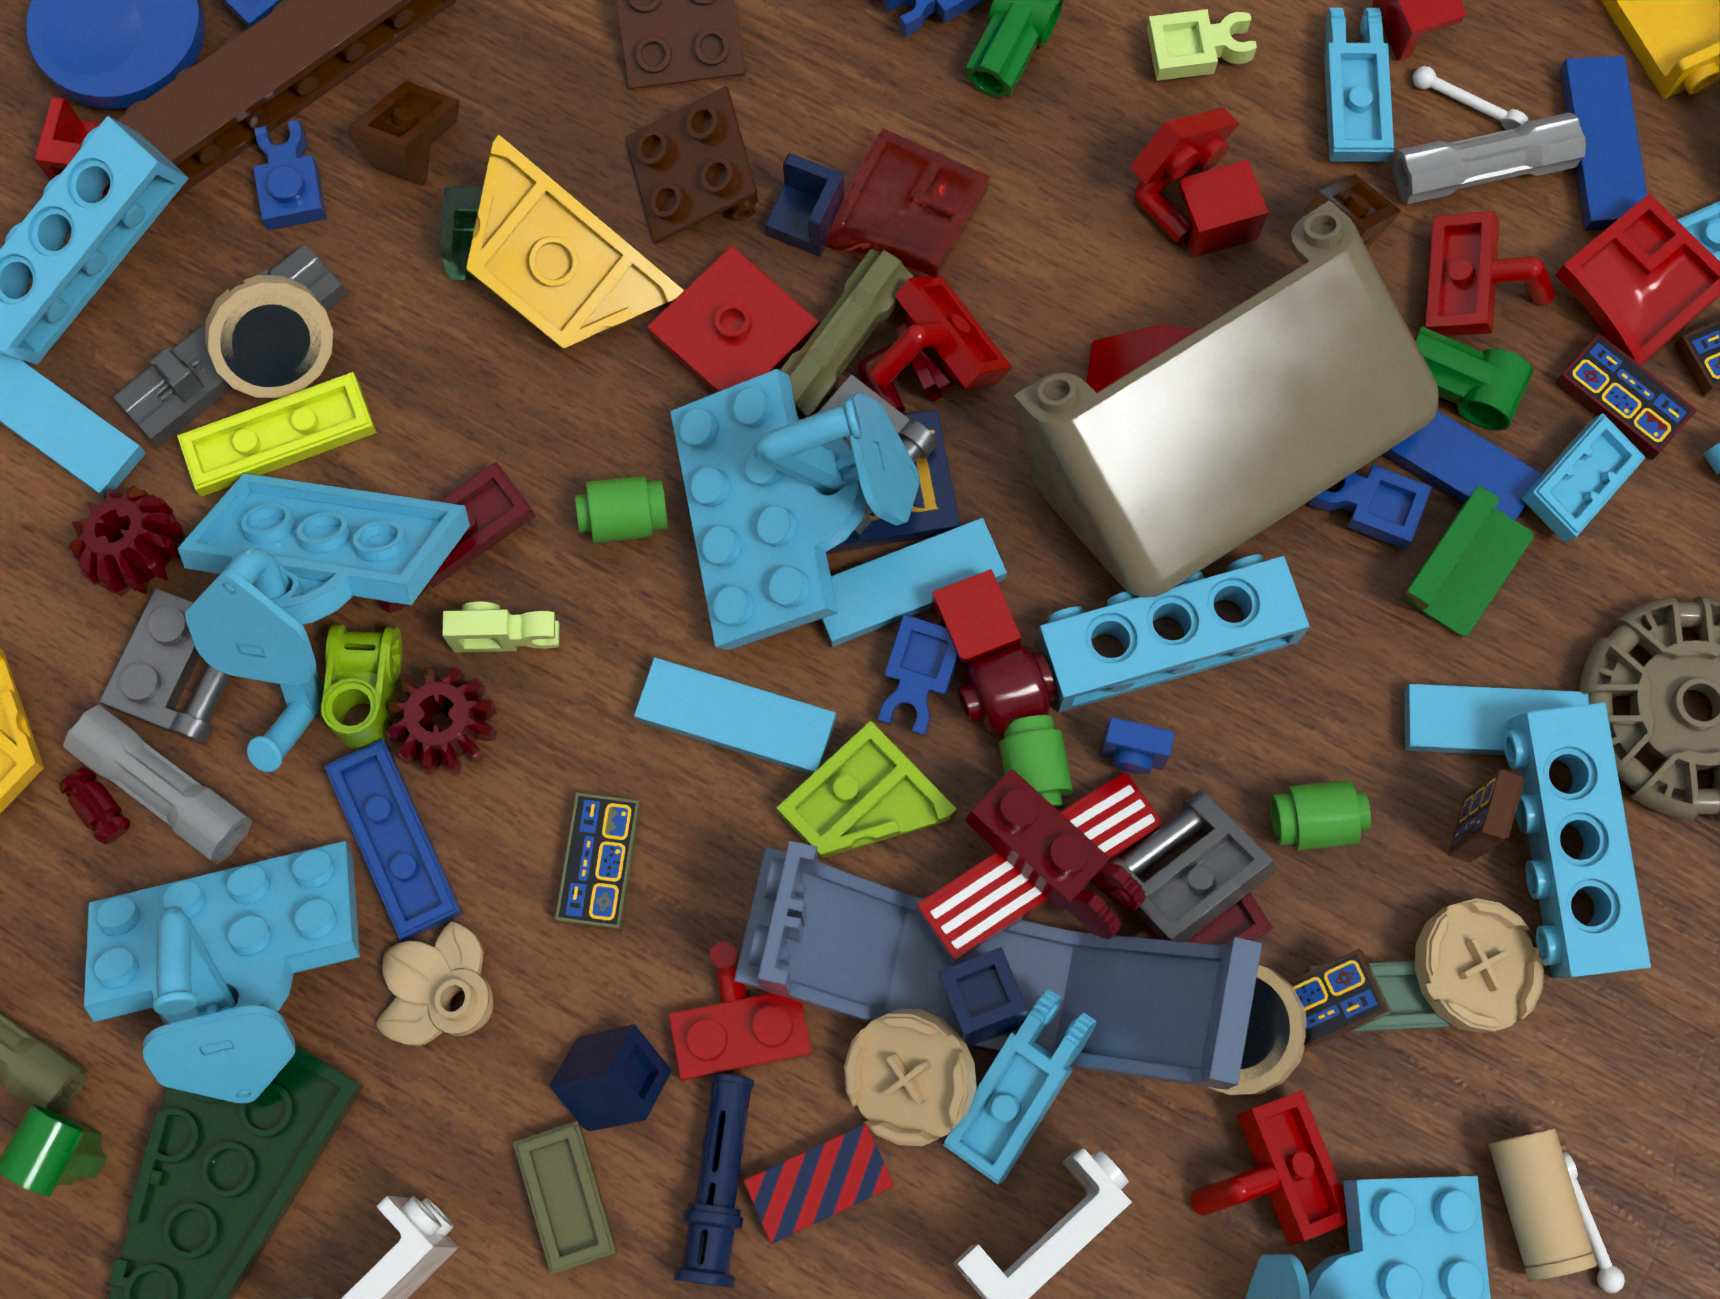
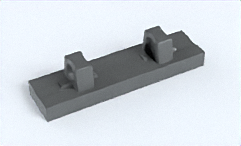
(172, 396)

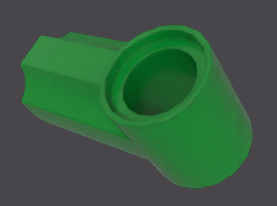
(1009, 43)
(1482, 384)
(51, 1152)

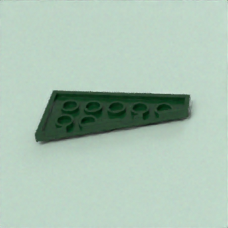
(223, 1180)

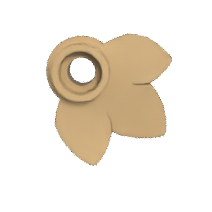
(428, 981)

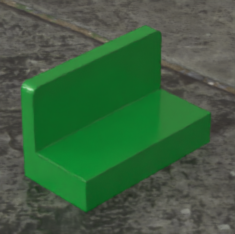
(1468, 564)

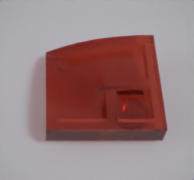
(907, 204)

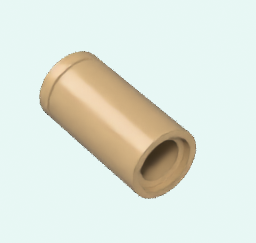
(1542, 1205)

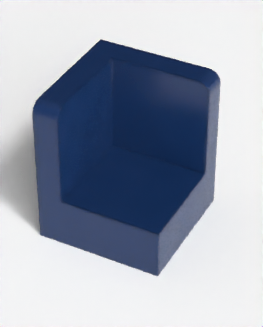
(806, 205)
(984, 997)
(611, 1078)

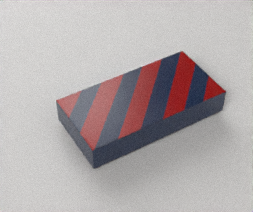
(818, 1183)

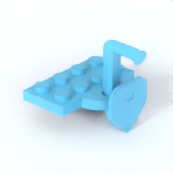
(763, 504)
(292, 558)
(219, 941)
(1403, 1244)

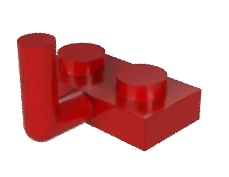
(1174, 150)
(1467, 271)
(946, 324)
(738, 1030)
(1289, 1168)

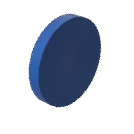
(114, 49)

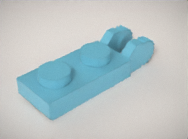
(1358, 90)
(1017, 1091)

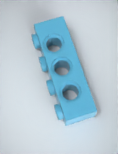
(100, 237)
(1259, 587)
(1604, 869)

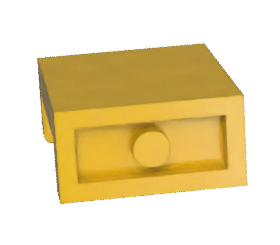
(1672, 41)

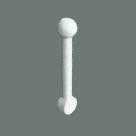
(1425, 77)
(1609, 1276)

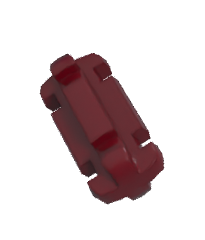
(94, 805)

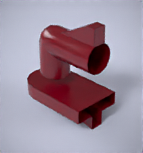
(929, 375)

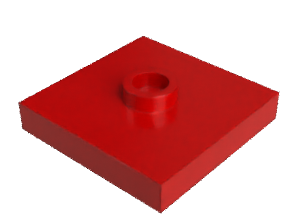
(732, 324)

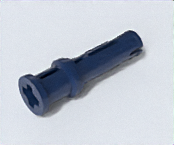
(713, 1215)

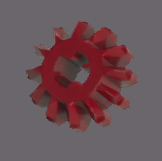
(127, 541)
(423, 738)

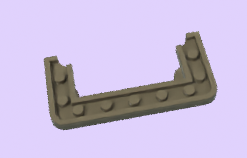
(1233, 417)

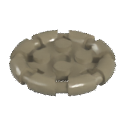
(1656, 702)

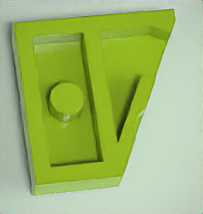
(863, 797)

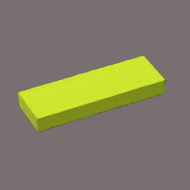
(276, 434)

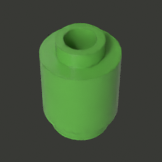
(622, 509)
(1038, 756)
(1319, 815)

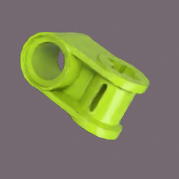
(360, 670)

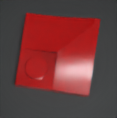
(1643, 279)

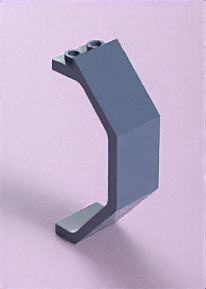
(866, 951)

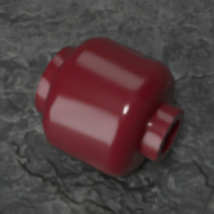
(1007, 687)

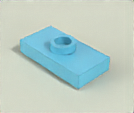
(1583, 478)

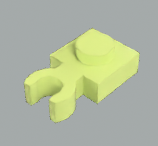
(1189, 45)
(489, 629)

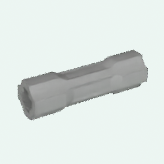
(1531, 149)
(158, 784)

